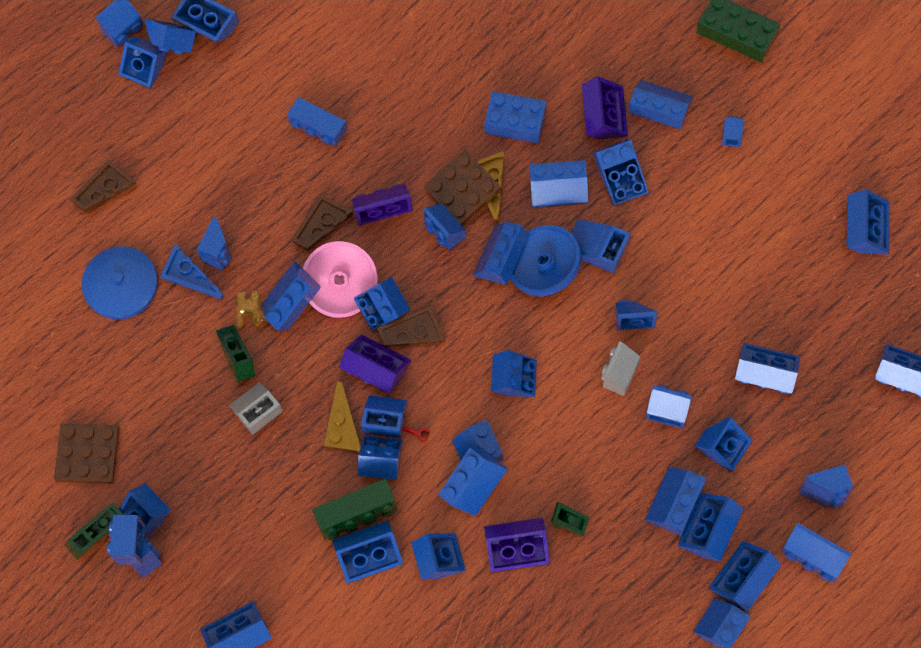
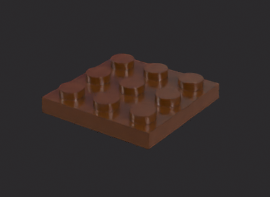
(463, 187)
(86, 453)

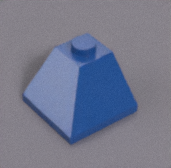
(634, 316)
(724, 443)

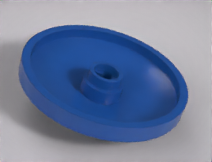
(547, 261)
(119, 282)

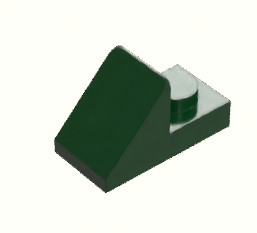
(569, 519)

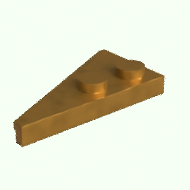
(494, 167)
(341, 429)

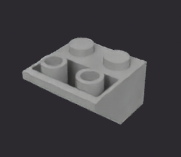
(621, 369)
(256, 408)

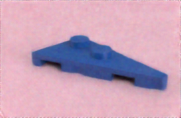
(185, 273)

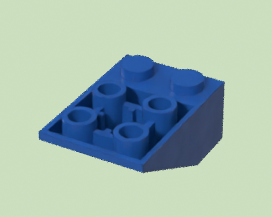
(620, 171)
(601, 244)

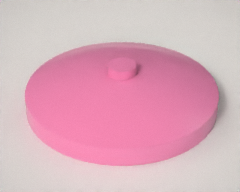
(342, 273)

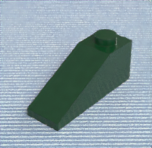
(236, 353)
(92, 532)

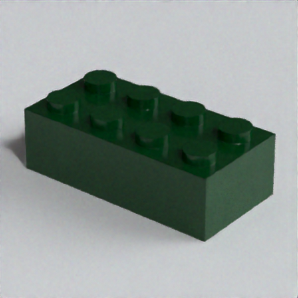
(738, 28)
(355, 509)

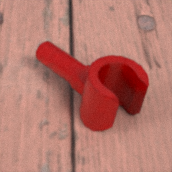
(417, 432)

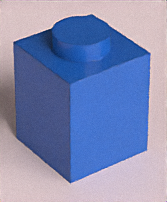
(732, 131)

